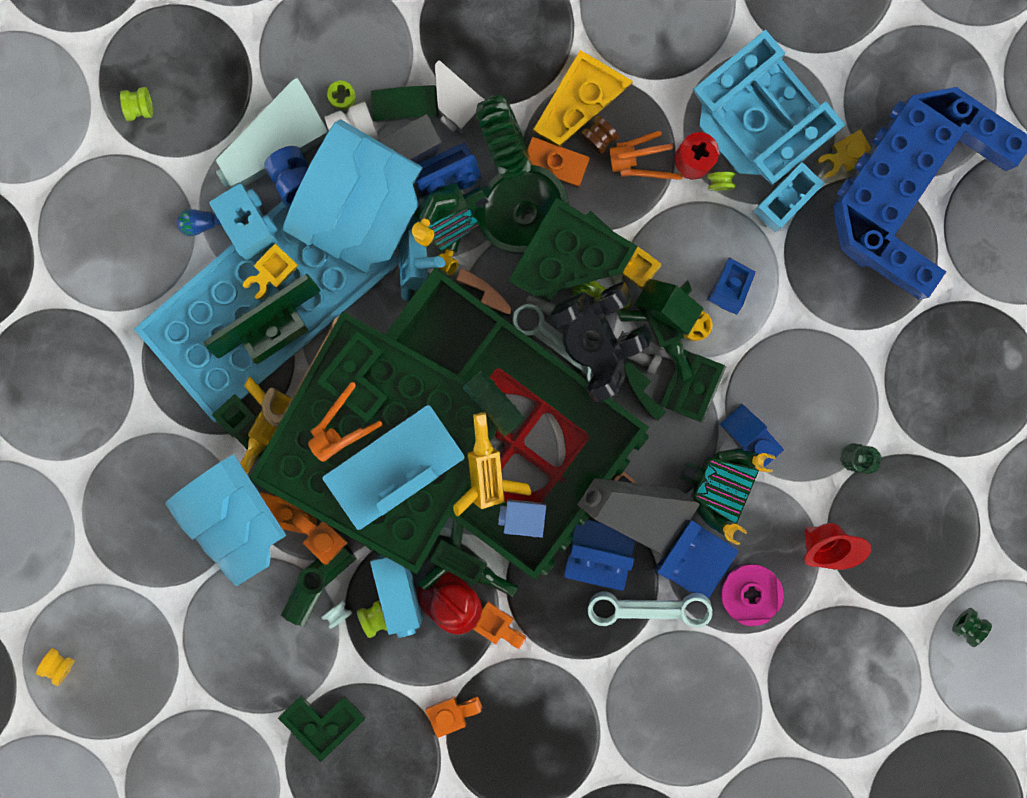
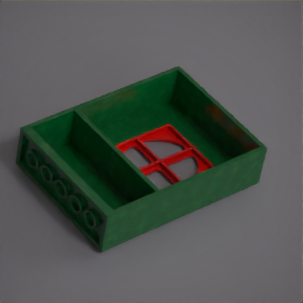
(467, 337)

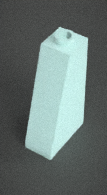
(283, 123)

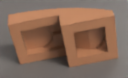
(491, 297)

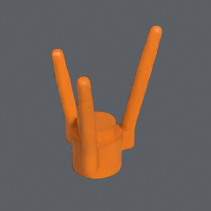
(624, 157)
(329, 442)

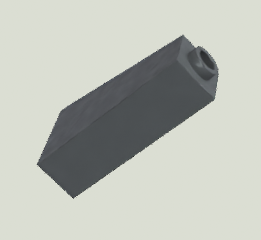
(415, 140)
(640, 511)

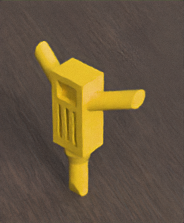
(261, 430)
(486, 473)

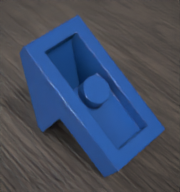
(732, 286)
(750, 433)

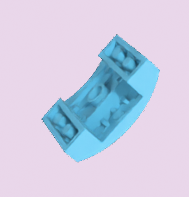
(763, 112)
(354, 198)
(228, 520)

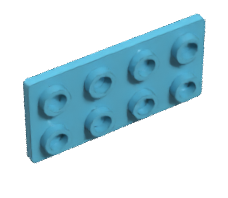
(393, 467)

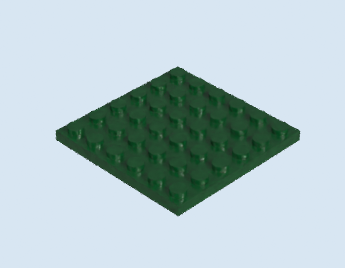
(410, 383)

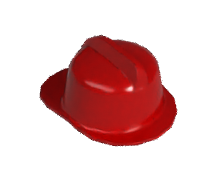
(834, 549)
(451, 604)

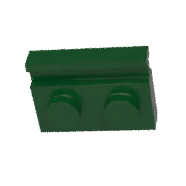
(696, 394)

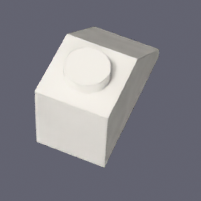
(455, 100)

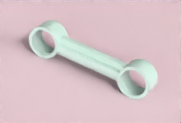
(548, 336)
(650, 609)

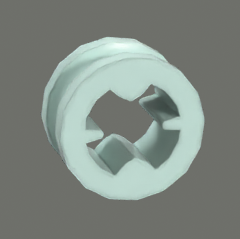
(336, 614)

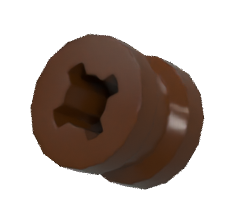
(599, 135)

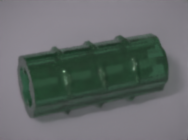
(493, 402)
(870, 461)

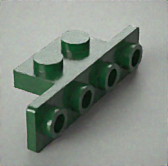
(267, 325)

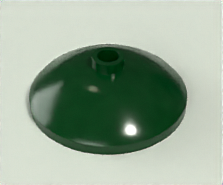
(511, 200)

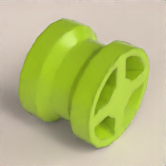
(136, 104)
(372, 619)

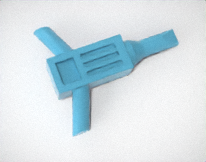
(414, 262)

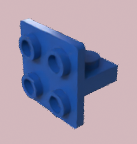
(600, 556)

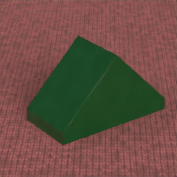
(669, 305)

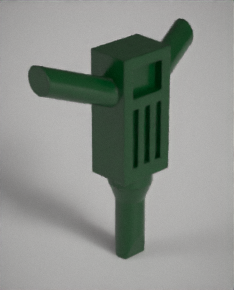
(666, 336)
(452, 558)

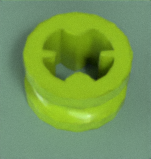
(334, 89)
(721, 181)

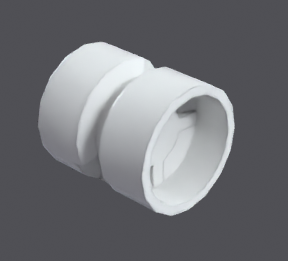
(358, 117)

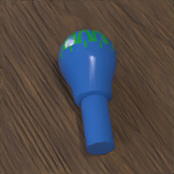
(194, 222)

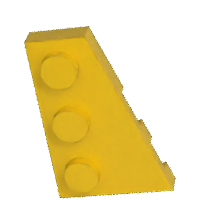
(579, 98)

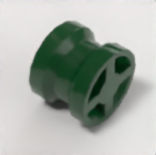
(972, 627)

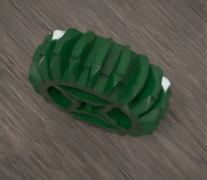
(503, 137)

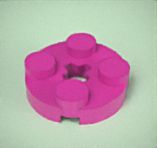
(764, 607)

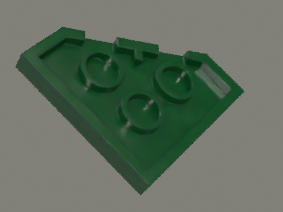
(569, 252)

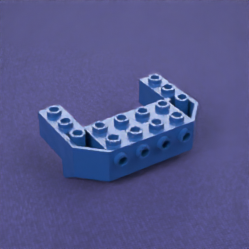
(901, 168)

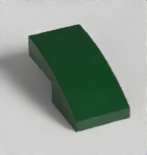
(404, 103)
(637, 384)
(236, 419)

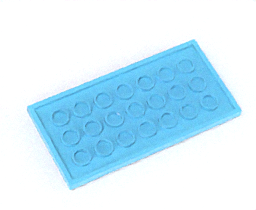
(218, 298)

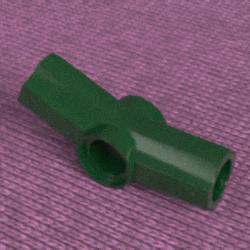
(305, 597)

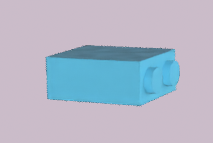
(397, 596)

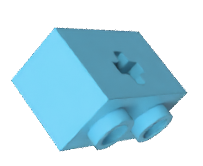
(788, 197)
(232, 209)

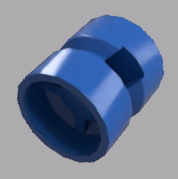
(286, 169)

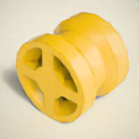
(702, 327)
(55, 667)

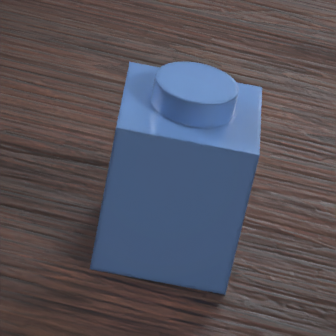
(523, 518)

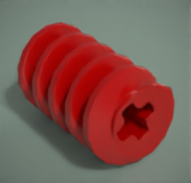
(708, 155)

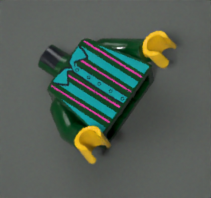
(446, 218)
(724, 487)

